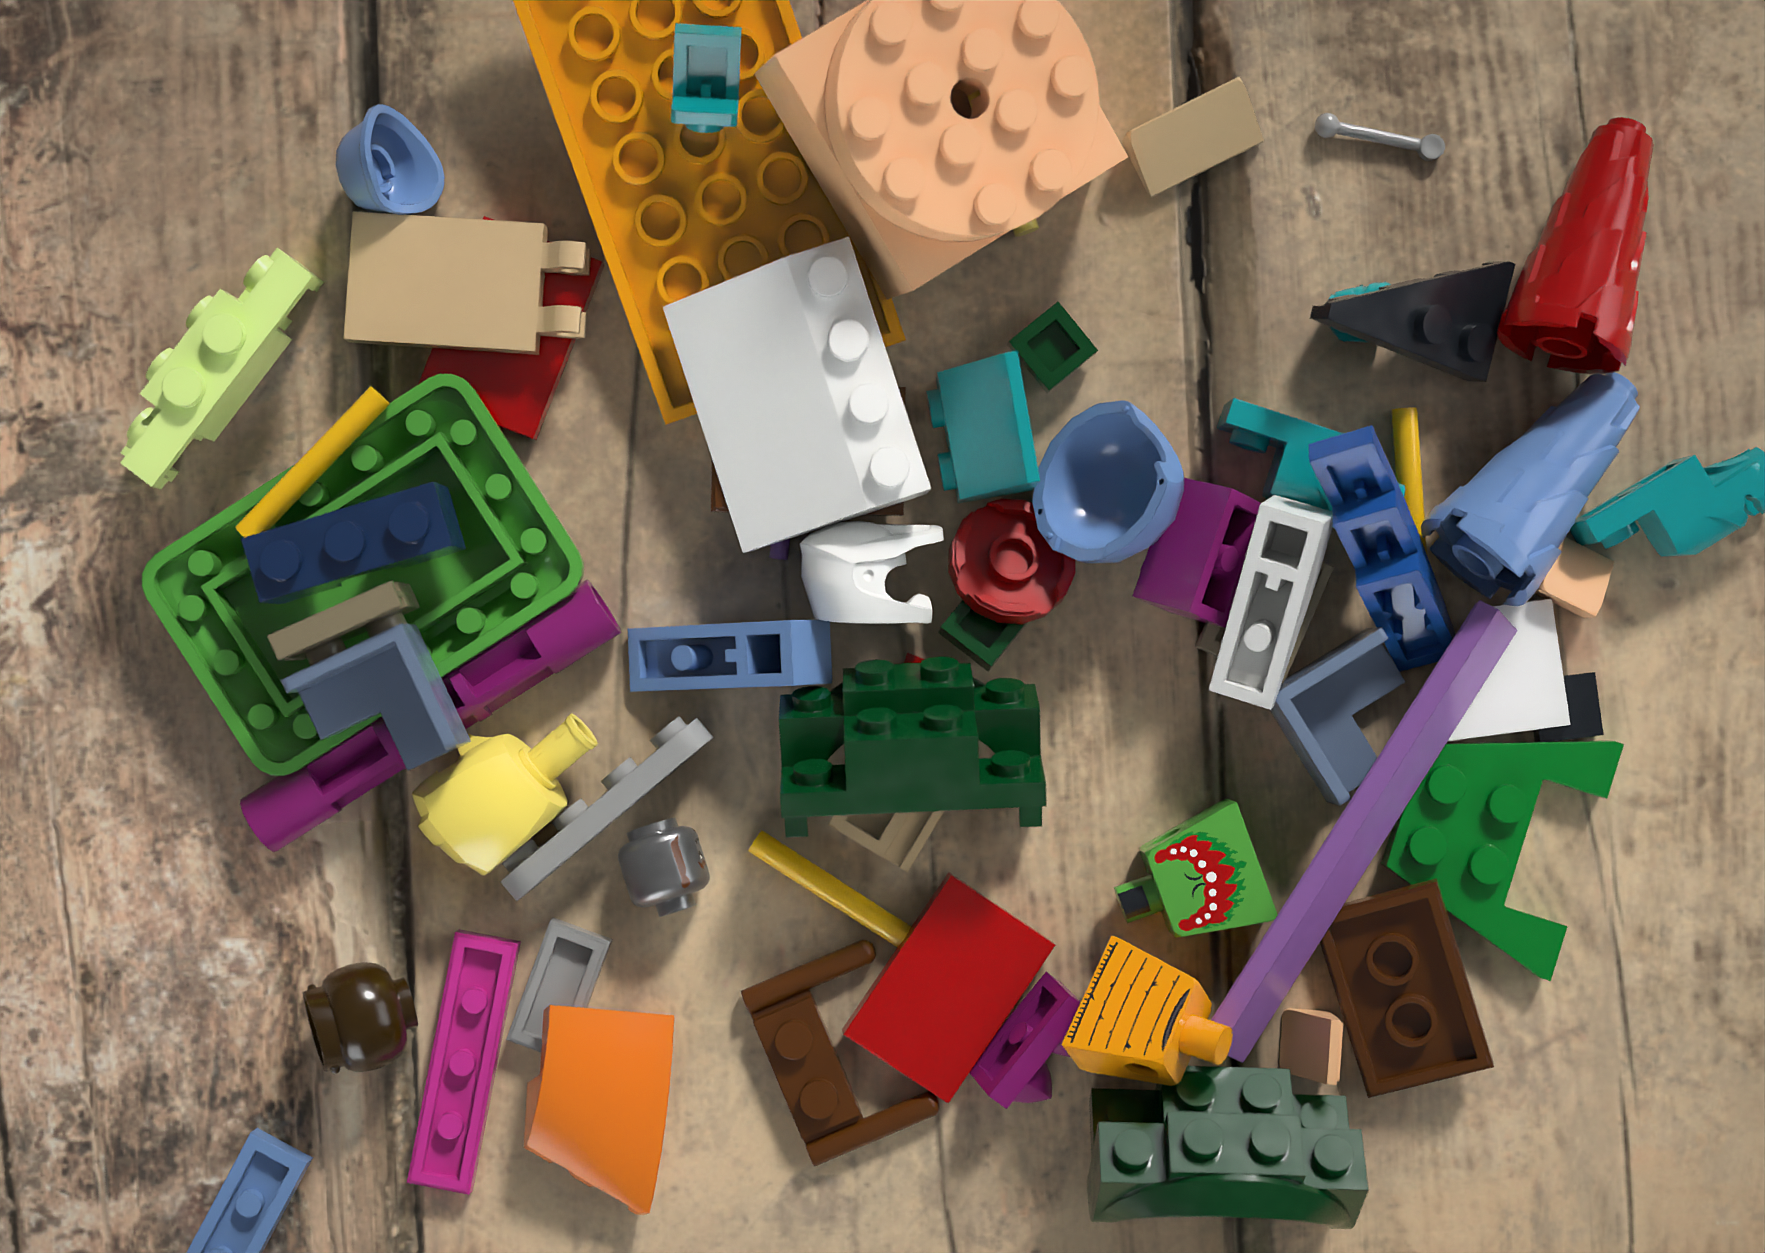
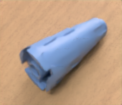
(1526, 498)

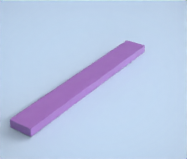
(1363, 826)

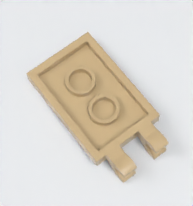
(457, 283)

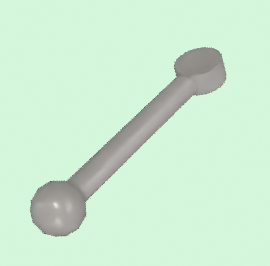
(1428, 147)

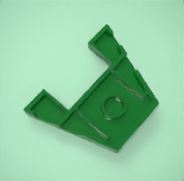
(1472, 825)

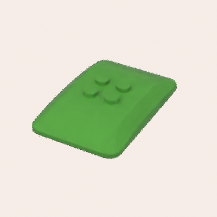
(509, 574)

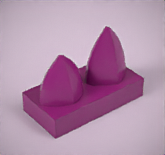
(1015, 1059)

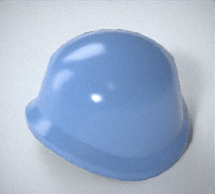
(389, 165)

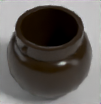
(359, 1017)

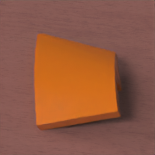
(603, 1098)

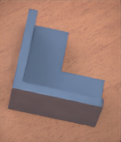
(388, 677)
(1318, 708)

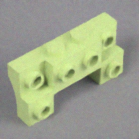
(214, 365)

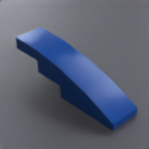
(1383, 547)

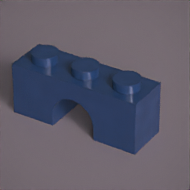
(353, 542)

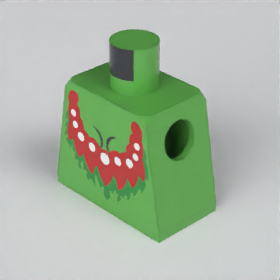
(1200, 876)

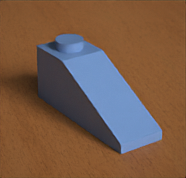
(730, 655)

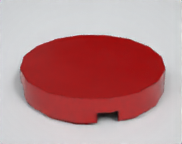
(1006, 565)

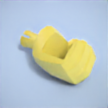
(498, 794)

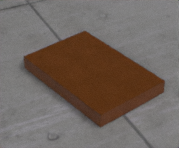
(1404, 990)

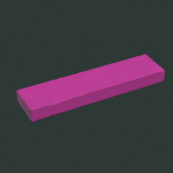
(463, 1062)

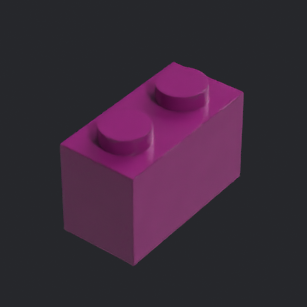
(1200, 555)

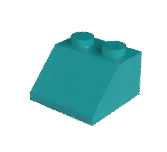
(984, 429)

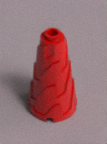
(1584, 274)

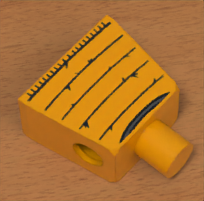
(1143, 1020)

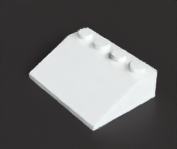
(797, 396)

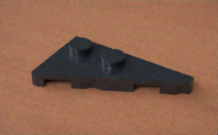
(1433, 320)

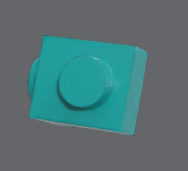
(706, 77)

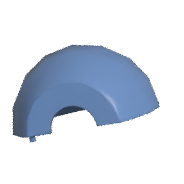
(1107, 485)

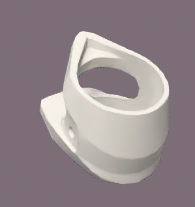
(848, 567)

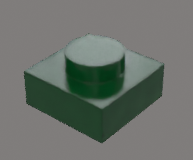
(1052, 347)
(978, 636)

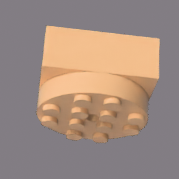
(897, 159)

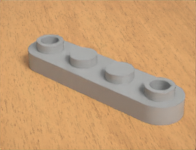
(583, 823)

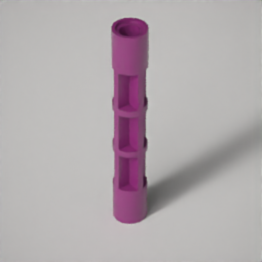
(544, 646)

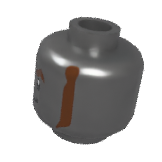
(663, 866)

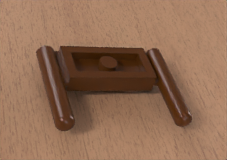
(809, 1063)

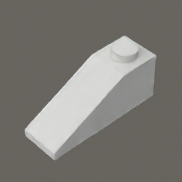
(1271, 599)

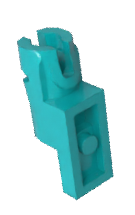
(1290, 470)
(1681, 505)

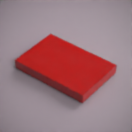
(519, 385)
(948, 987)

